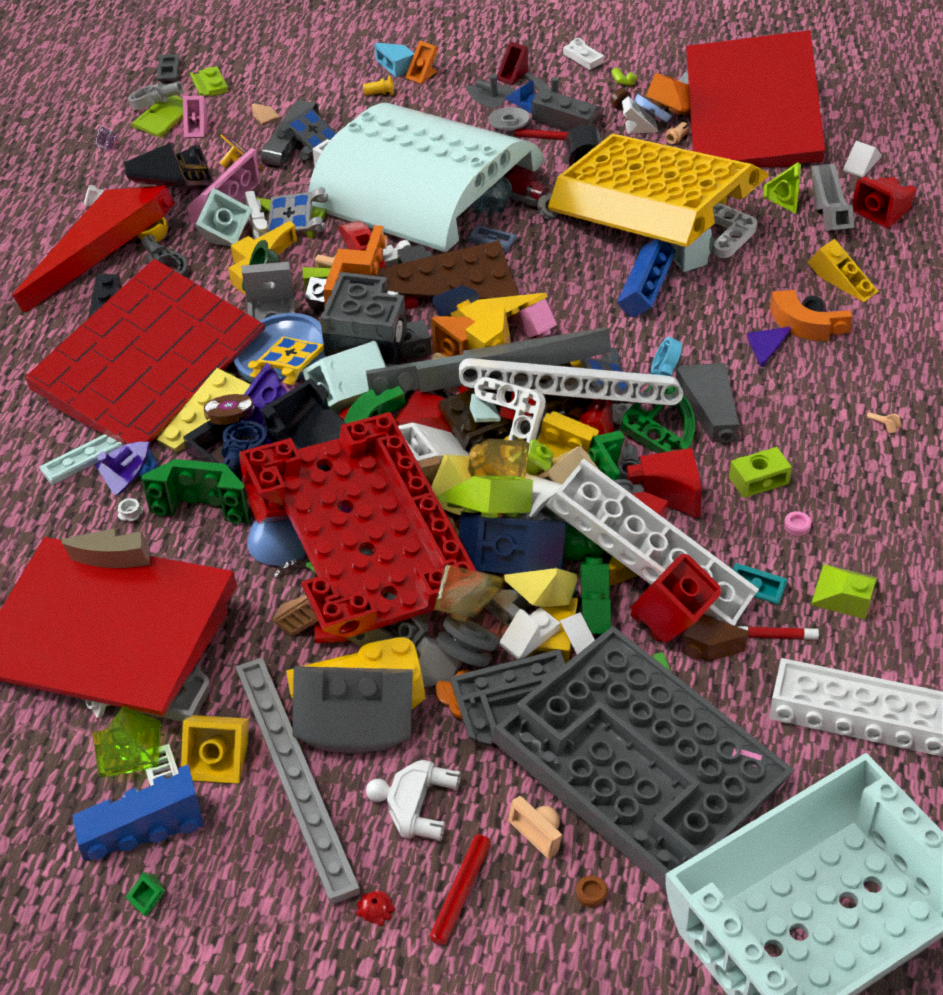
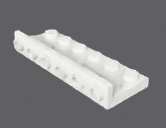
(859, 706)

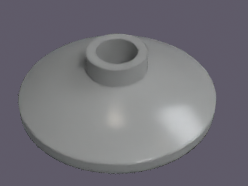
(509, 118)

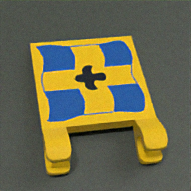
(289, 356)

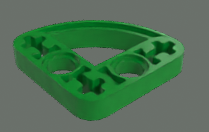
(645, 419)

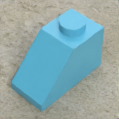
(394, 57)

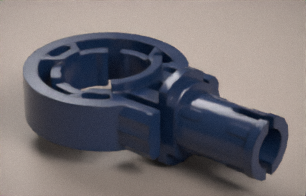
(233, 446)

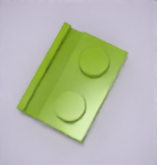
(209, 82)

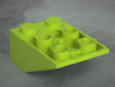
(491, 495)

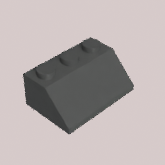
(563, 110)

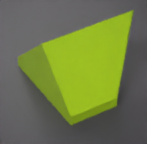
(784, 188)

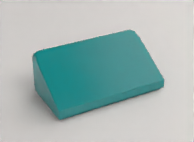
(770, 586)

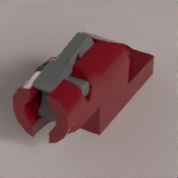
(525, 186)

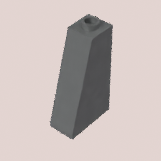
(711, 399)

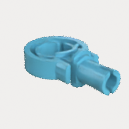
(666, 357)

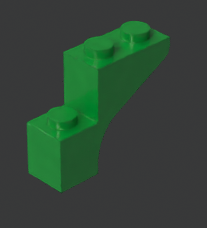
(595, 594)

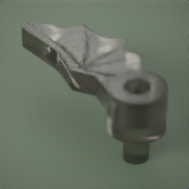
(291, 567)

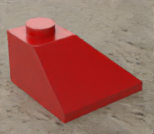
(423, 410)

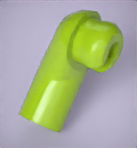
(621, 79)

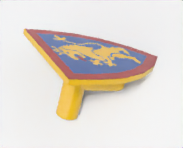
(233, 152)

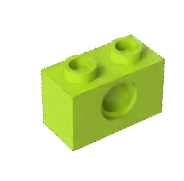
(760, 472)

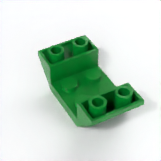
(194, 483)

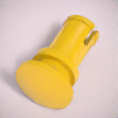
(379, 87)

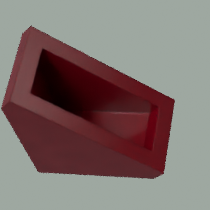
(513, 64)

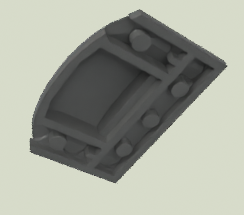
(492, 692)
(352, 708)

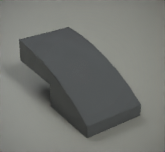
(168, 67)

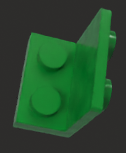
(605, 453)

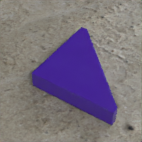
(767, 342)

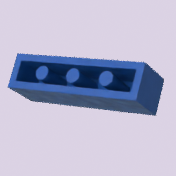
(646, 277)

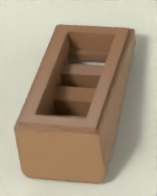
(295, 616)

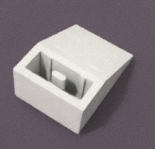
(430, 442)

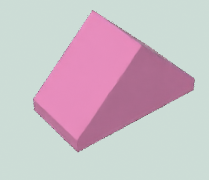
(194, 116)

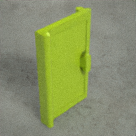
(160, 117)

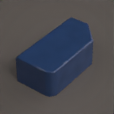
(446, 302)

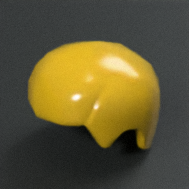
(158, 230)

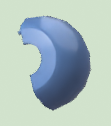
(274, 543)

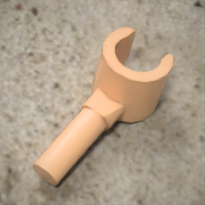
(891, 421)

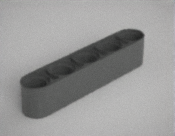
(278, 150)

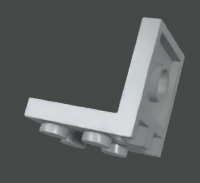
(271, 297)

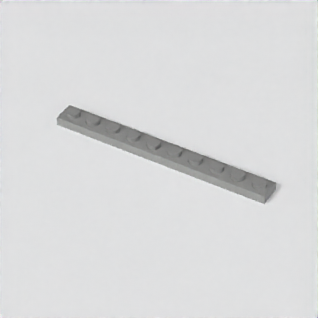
(298, 783)

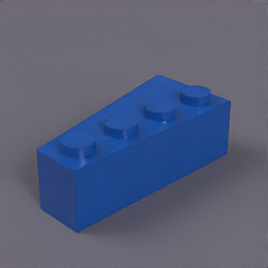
(139, 816)

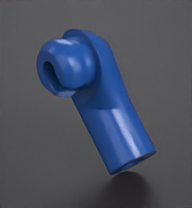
(149, 464)

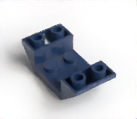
(512, 543)

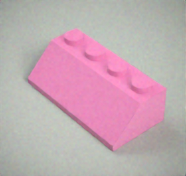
(234, 182)

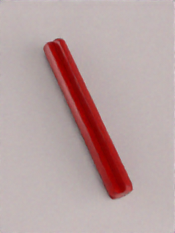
(460, 890)

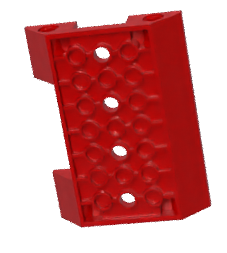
(390, 515)

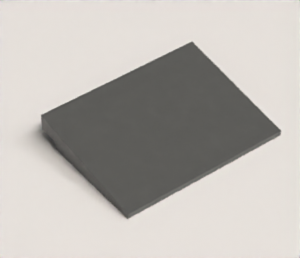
(639, 755)

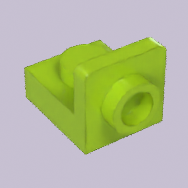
(538, 458)

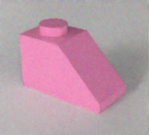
(534, 319)

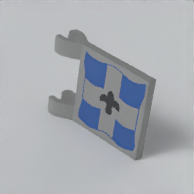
(298, 210)

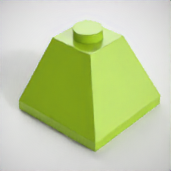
(844, 591)

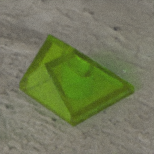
(127, 744)

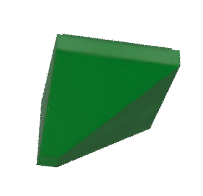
(146, 893)

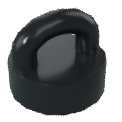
(814, 303)

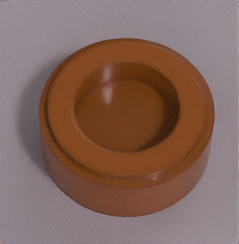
(591, 891)

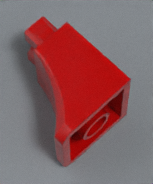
(882, 200)
(671, 478)
(676, 599)

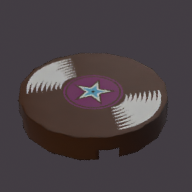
(228, 409)

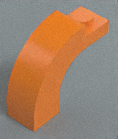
(805, 322)

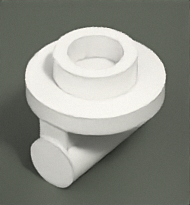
(92, 195)

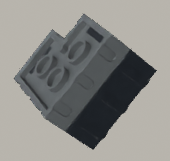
(363, 313)

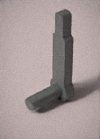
(538, 83)

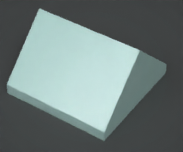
(222, 219)

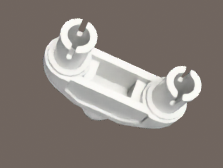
(407, 796)

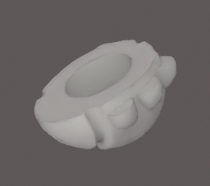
(542, 205)

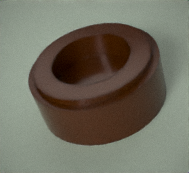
(618, 96)

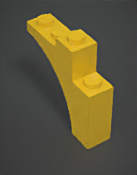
(277, 240)

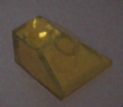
(499, 458)

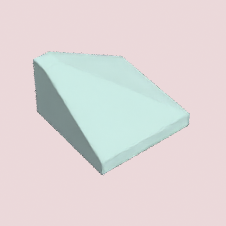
(483, 410)

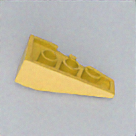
(480, 308)

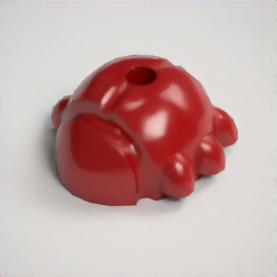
(375, 912)

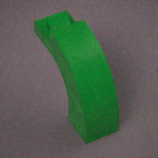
(372, 405)

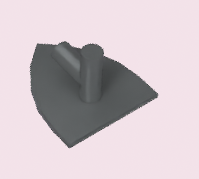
(489, 93)

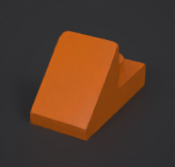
(422, 61)

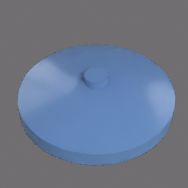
(277, 326)

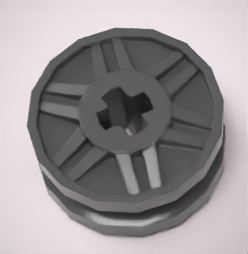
(467, 642)

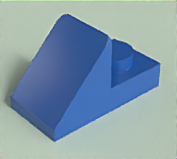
(523, 96)

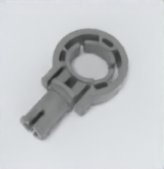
(154, 93)

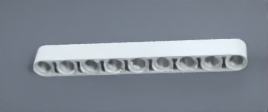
(581, 388)

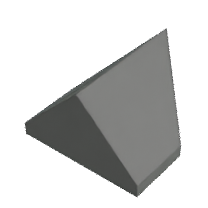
(434, 662)

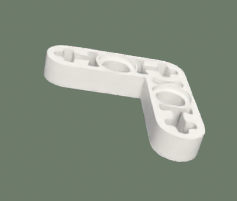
(740, 225)
(519, 404)

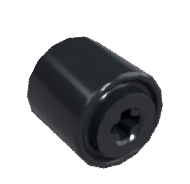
(581, 141)

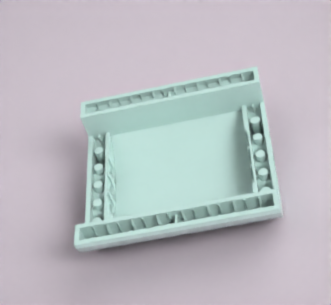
(414, 171)

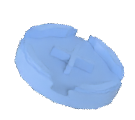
(652, 108)

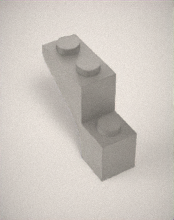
(829, 197)

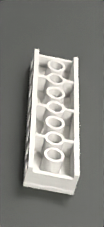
(642, 536)

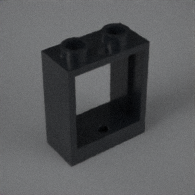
(199, 440)

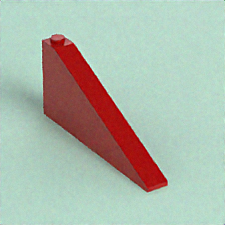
(101, 230)

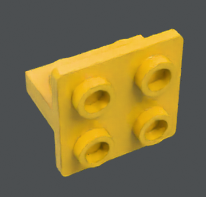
(564, 434)

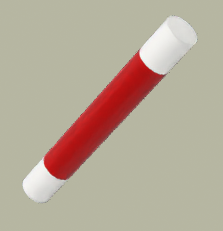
(782, 633)

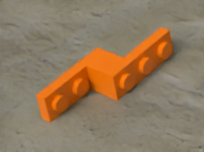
(357, 261)

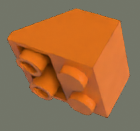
(669, 94)

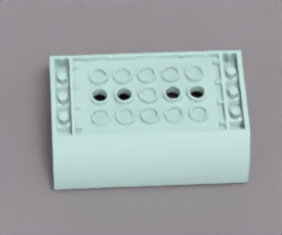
(791, 874)

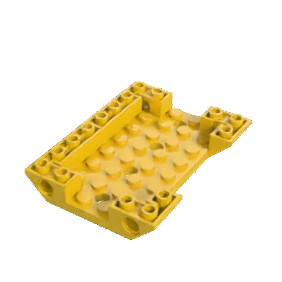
(651, 188)

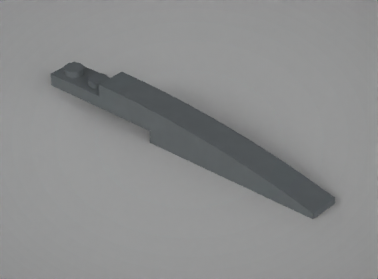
(444, 372)

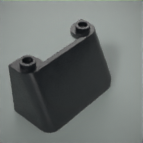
(166, 168)
(303, 417)

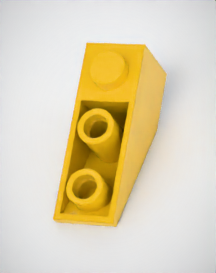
(839, 269)

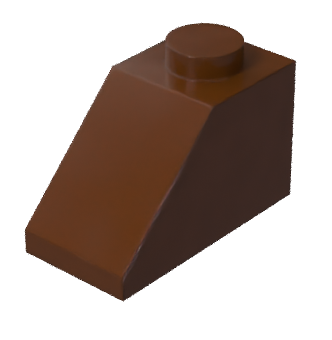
(713, 639)

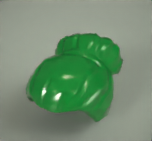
(580, 546)

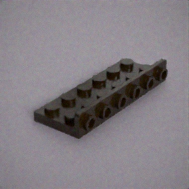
(471, 433)

